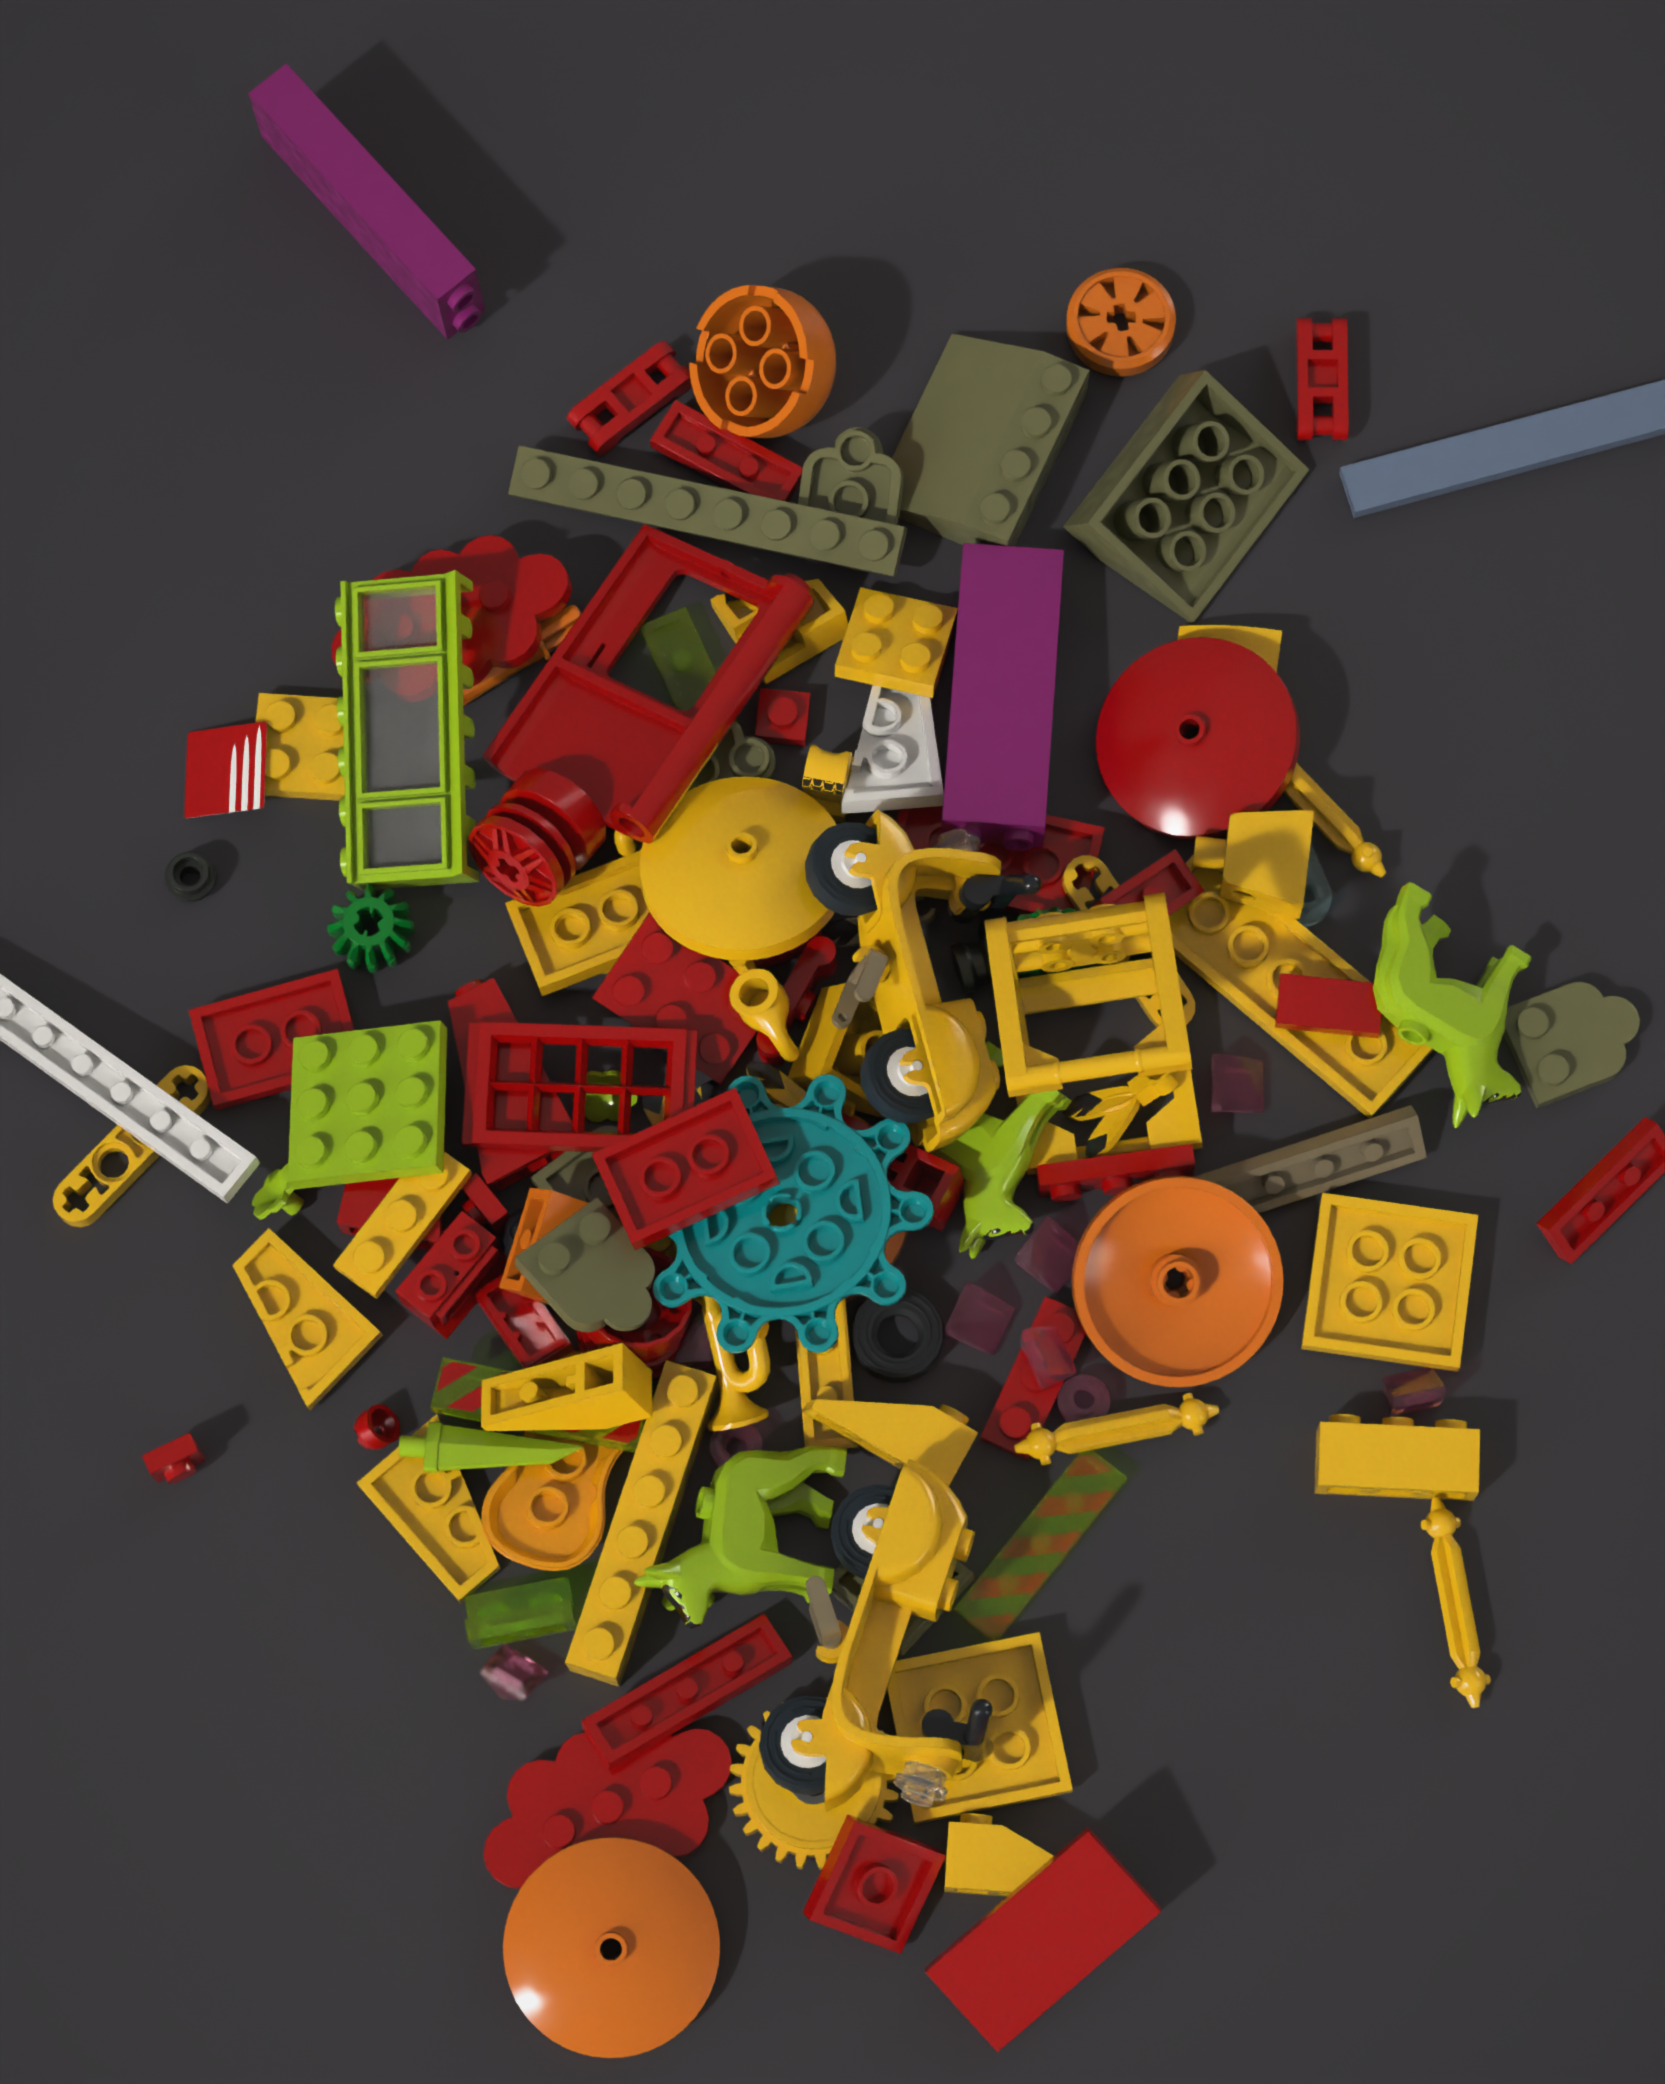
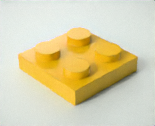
(896, 642)
(302, 746)

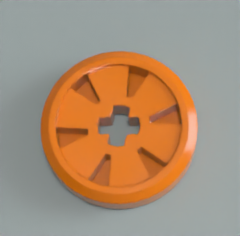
(1100, 342)

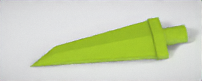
(466, 1448)

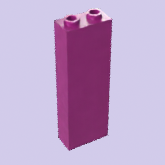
(367, 202)
(1003, 694)

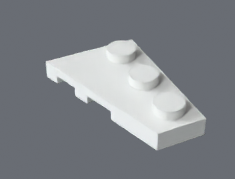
(895, 756)

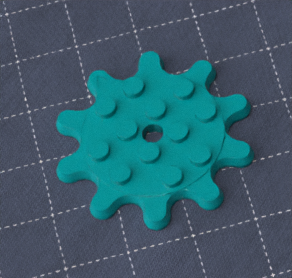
(839, 1230)

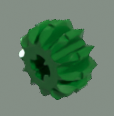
(385, 914)

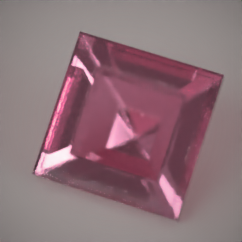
(512, 1674)

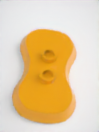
(553, 1511)

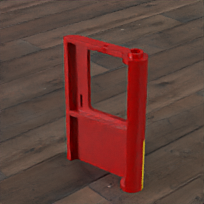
(617, 741)

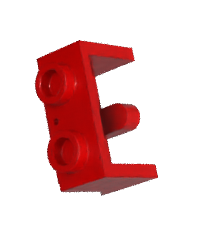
(449, 1273)

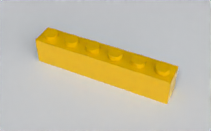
(642, 1523)

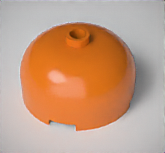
(762, 362)

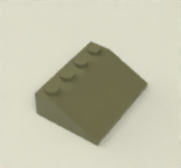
(986, 439)
(1187, 495)

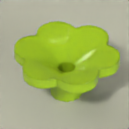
(603, 1106)
(276, 1195)

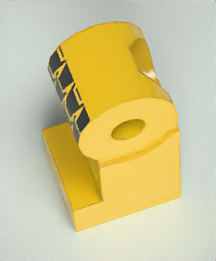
(826, 779)

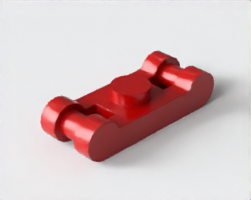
(1322, 378)
(630, 397)
(815, 963)

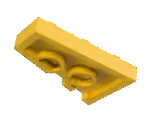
(305, 1317)
(434, 1518)

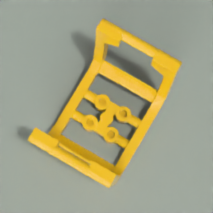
(1078, 939)

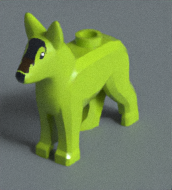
(1446, 1013)
(994, 1161)
(739, 1530)

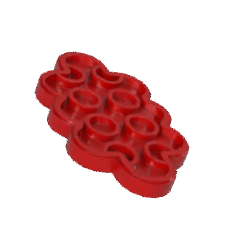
(506, 599)
(577, 1799)

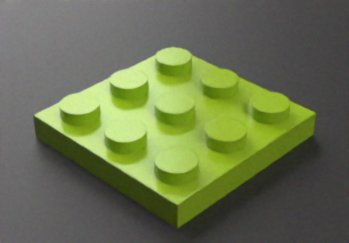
(368, 1105)

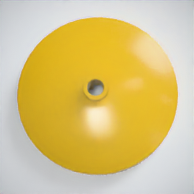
(733, 869)

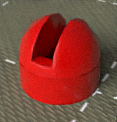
(372, 1418)

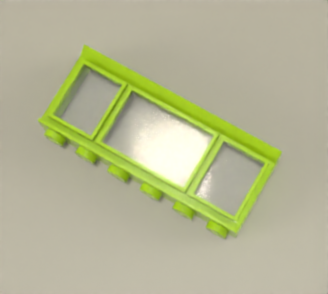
(404, 731)

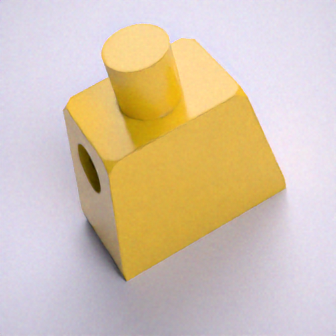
(1262, 859)

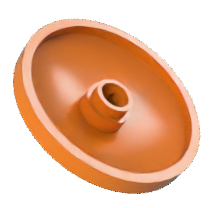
(1226, 1289)
(624, 1894)

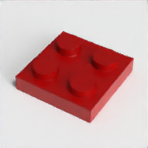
(874, 1884)

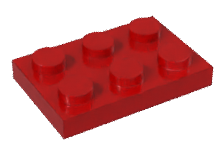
(674, 987)
(250, 1036)
(685, 1169)

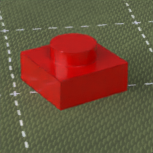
(783, 717)
(483, 1205)
(174, 1460)

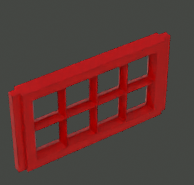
(482, 1081)

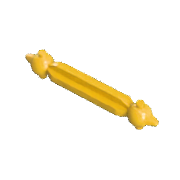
(1334, 822)
(1116, 1429)
(1455, 1602)

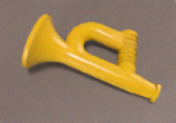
(734, 1405)

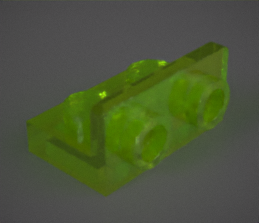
(520, 1613)

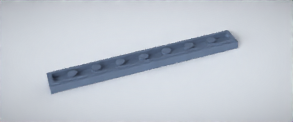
(1505, 449)

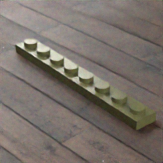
(708, 511)

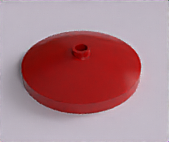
(1232, 765)

